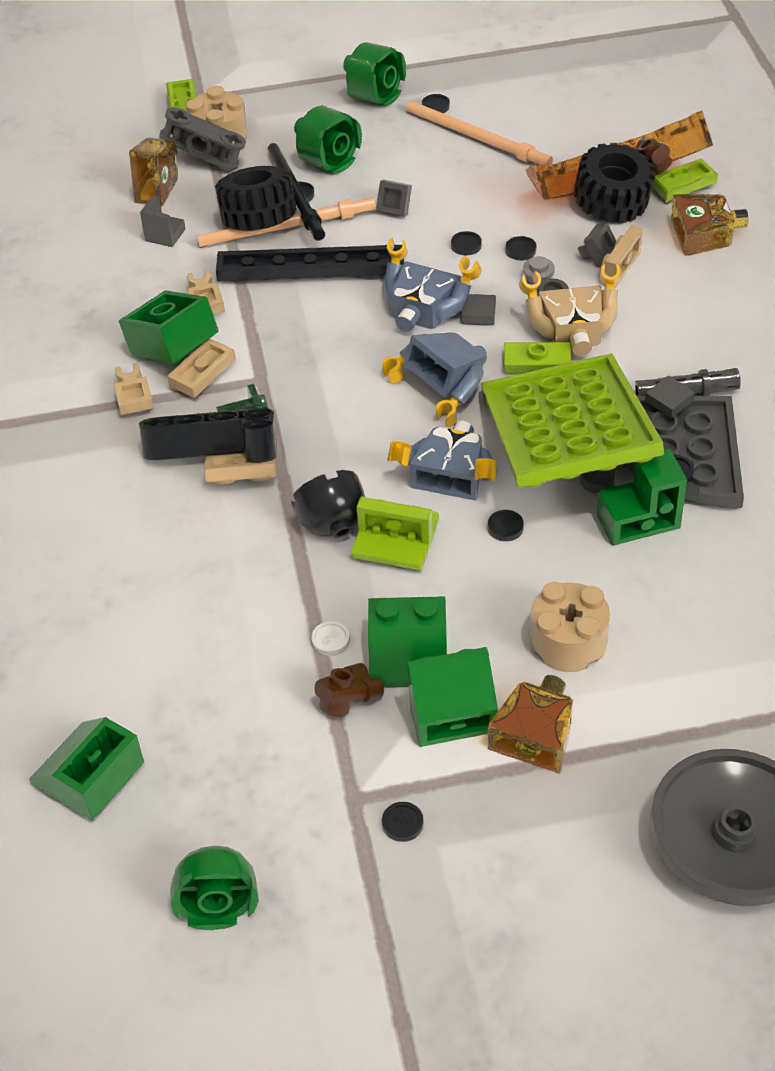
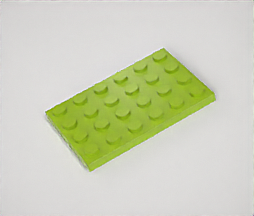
(570, 421)

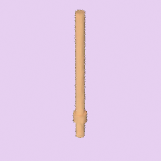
(523, 151)
(344, 210)

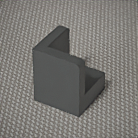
(158, 226)

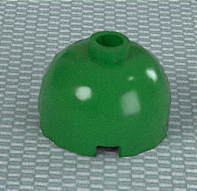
(213, 888)

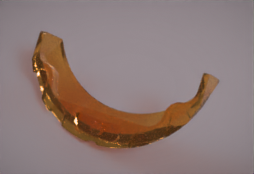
(681, 137)

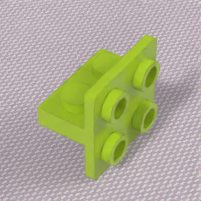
(394, 533)

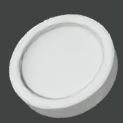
(330, 638)

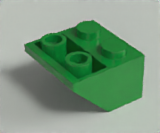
(451, 696)
(90, 766)

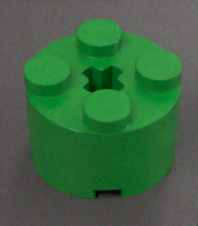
(374, 73)
(327, 138)

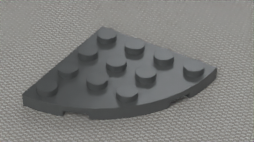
(707, 438)

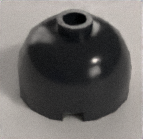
(329, 505)

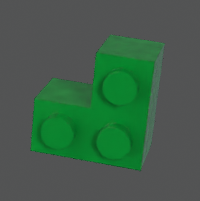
(647, 504)

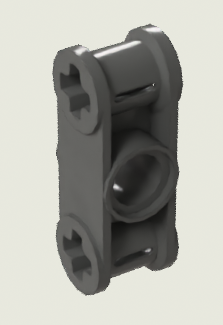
(217, 139)

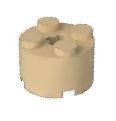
(221, 109)
(570, 625)

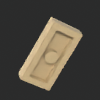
(625, 252)
(201, 367)
(232, 467)

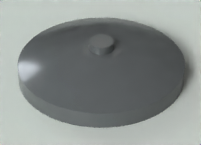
(718, 825)

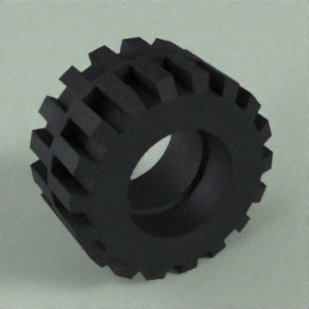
(614, 182)
(256, 198)

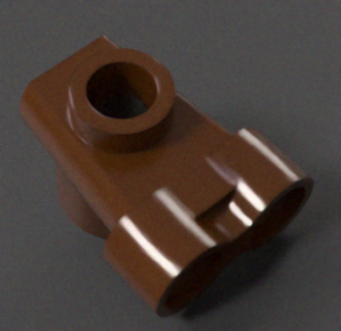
(657, 153)
(346, 686)

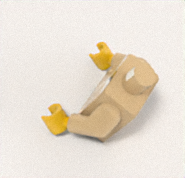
(573, 313)

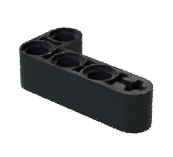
(211, 434)

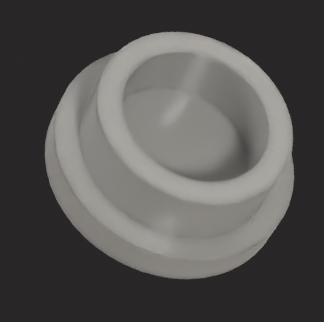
(540, 264)

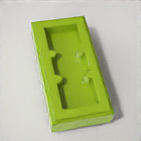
(180, 93)
(684, 179)
(532, 356)

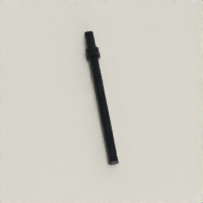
(309, 216)

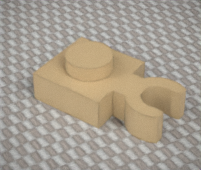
(206, 288)
(132, 391)

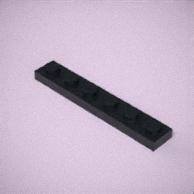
(303, 263)

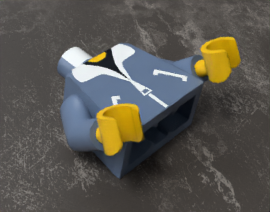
(423, 293)
(445, 364)
(447, 461)

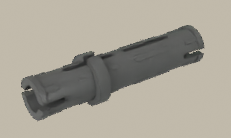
(701, 382)

